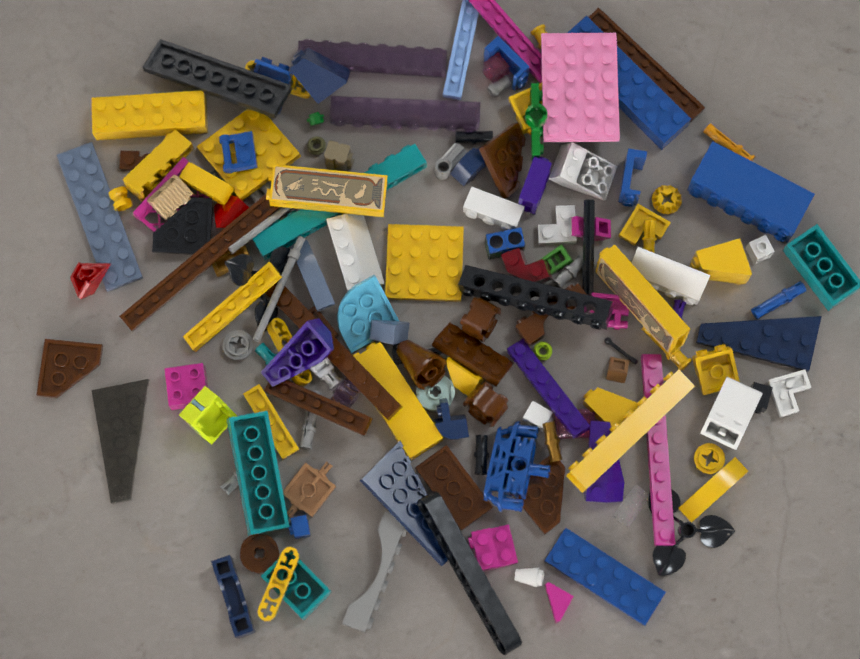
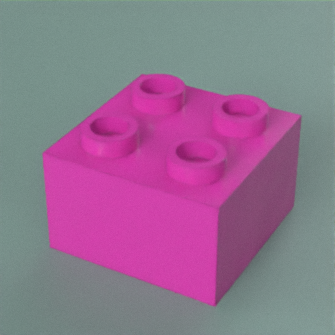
(184, 384)

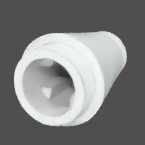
(530, 576)

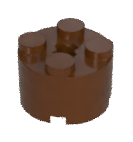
(480, 319)
(486, 404)

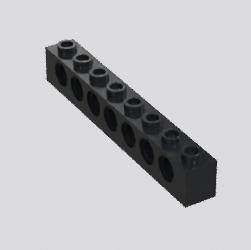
(528, 289)

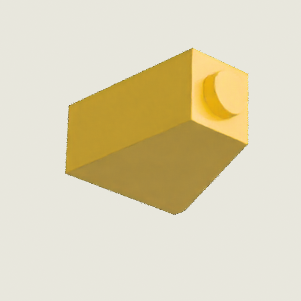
(607, 405)

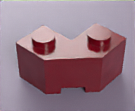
(517, 266)

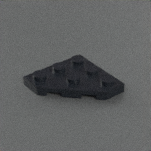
(186, 229)

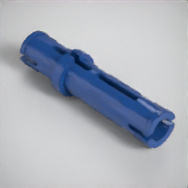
(781, 298)

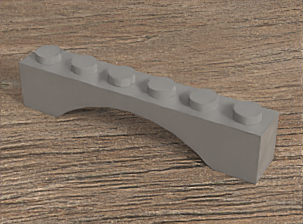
(360, 611)

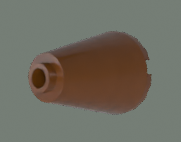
(422, 364)

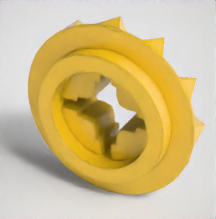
(666, 208)
(717, 455)

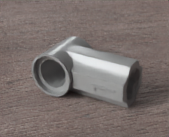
(449, 161)

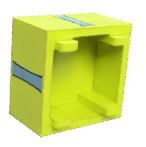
(207, 415)

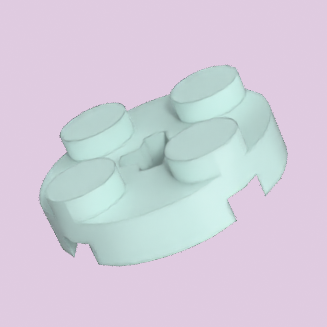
(428, 400)

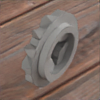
(234, 337)

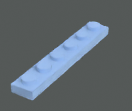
(461, 51)

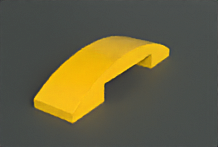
(713, 489)

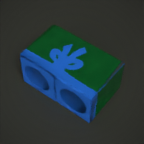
(496, 252)

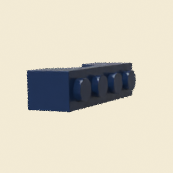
(234, 596)

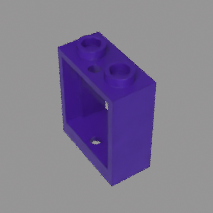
(535, 184)

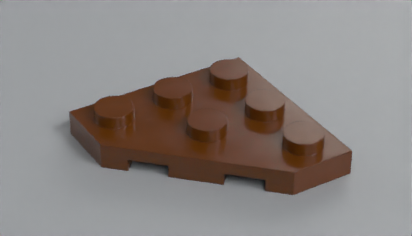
(504, 158)
(65, 365)
(545, 497)

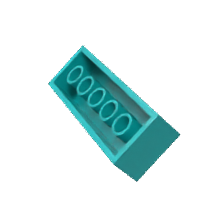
(257, 472)

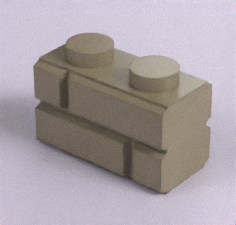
(338, 156)

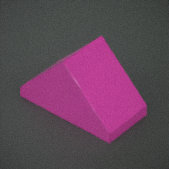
(558, 600)

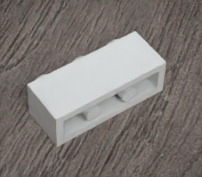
(493, 209)

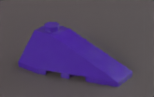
(301, 353)
(610, 484)

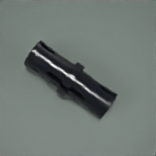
(473, 136)
(481, 454)

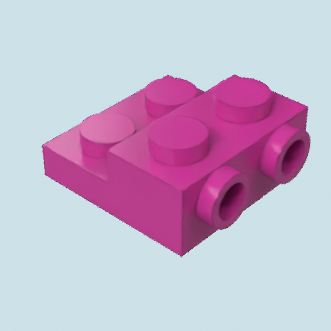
(493, 547)

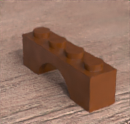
(532, 328)

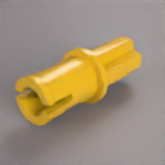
(649, 235)

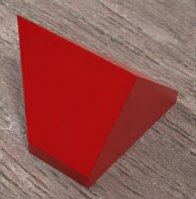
(229, 212)
(88, 277)

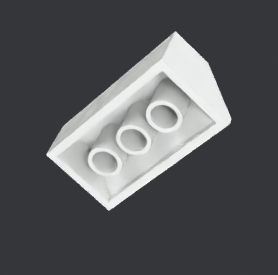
(354, 249)
(670, 276)

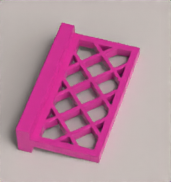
(145, 208)

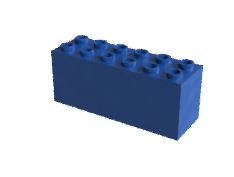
(750, 192)

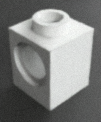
(759, 249)
(537, 415)

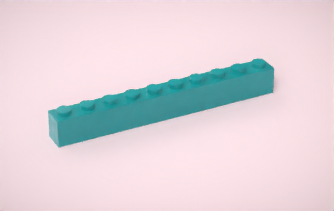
(306, 222)

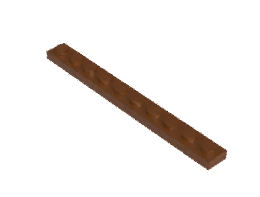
(196, 264)
(341, 357)

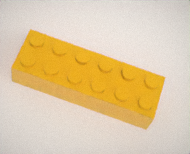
(149, 115)

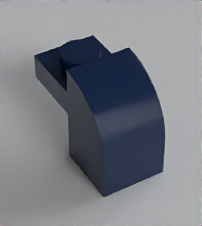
(468, 167)
(450, 426)

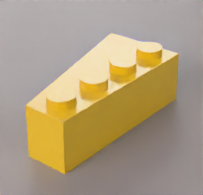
(157, 165)

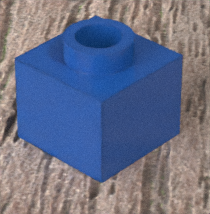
(299, 527)

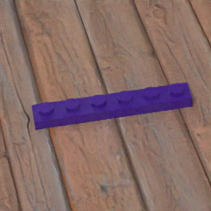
(548, 388)

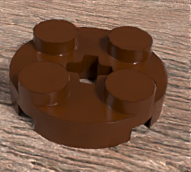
(248, 553)

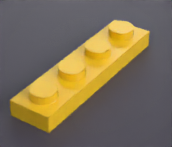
(281, 437)

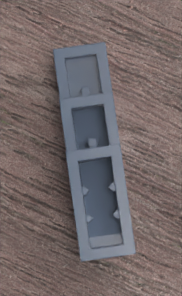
(314, 278)

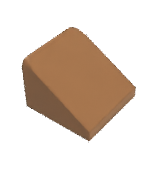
(617, 369)

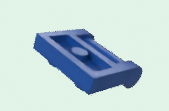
(244, 152)

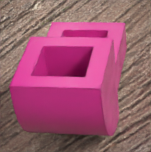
(602, 228)

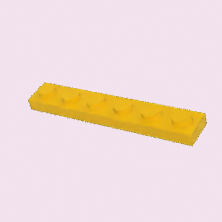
(232, 306)

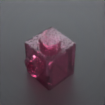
(495, 68)

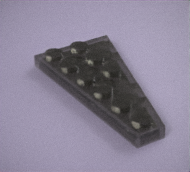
(120, 424)

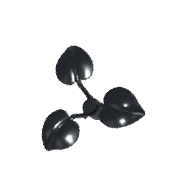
(242, 270)
(713, 531)

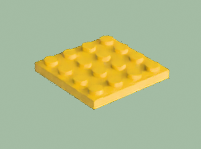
(270, 148)
(424, 262)

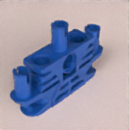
(512, 453)

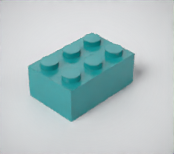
(304, 590)

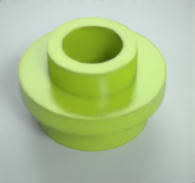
(543, 345)

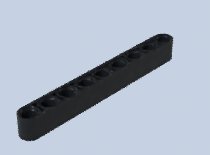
(469, 572)

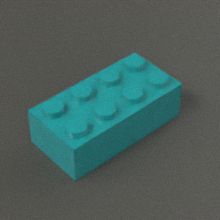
(822, 267)

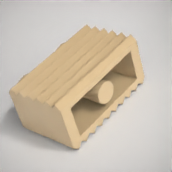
(170, 197)

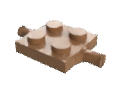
(309, 489)

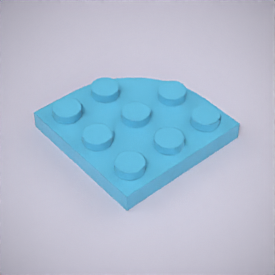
(358, 307)

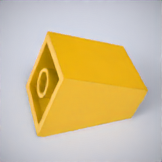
(723, 262)

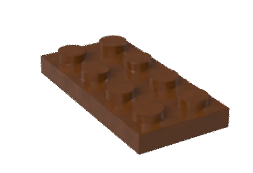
(472, 354)
(460, 493)

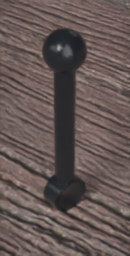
(608, 341)

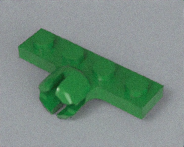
(536, 118)

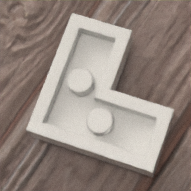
(561, 231)
(784, 390)

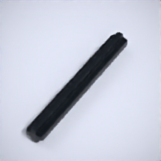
(588, 246)

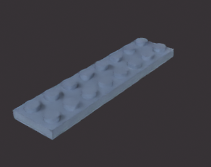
(98, 217)

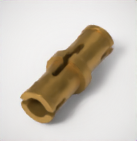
(552, 441)

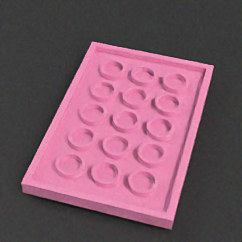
(580, 87)

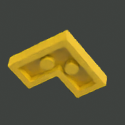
(635, 225)

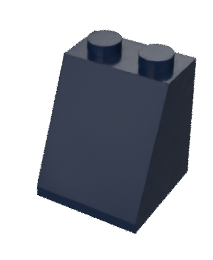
(318, 73)

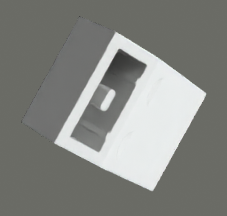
(583, 171)
(731, 413)

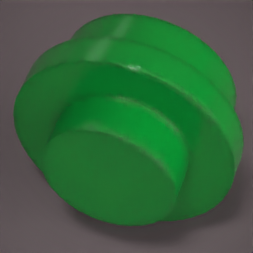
(315, 119)

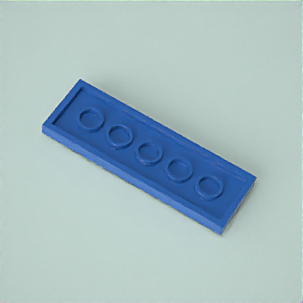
(605, 576)

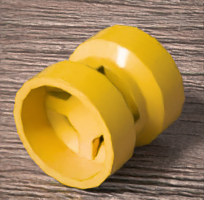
(120, 199)

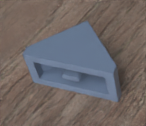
(389, 331)

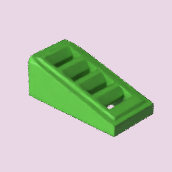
(560, 249)

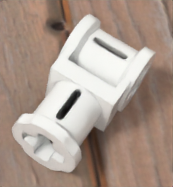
(324, 370)

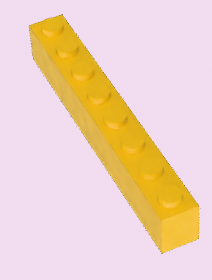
(627, 433)

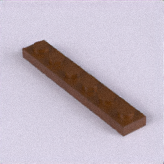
(321, 406)

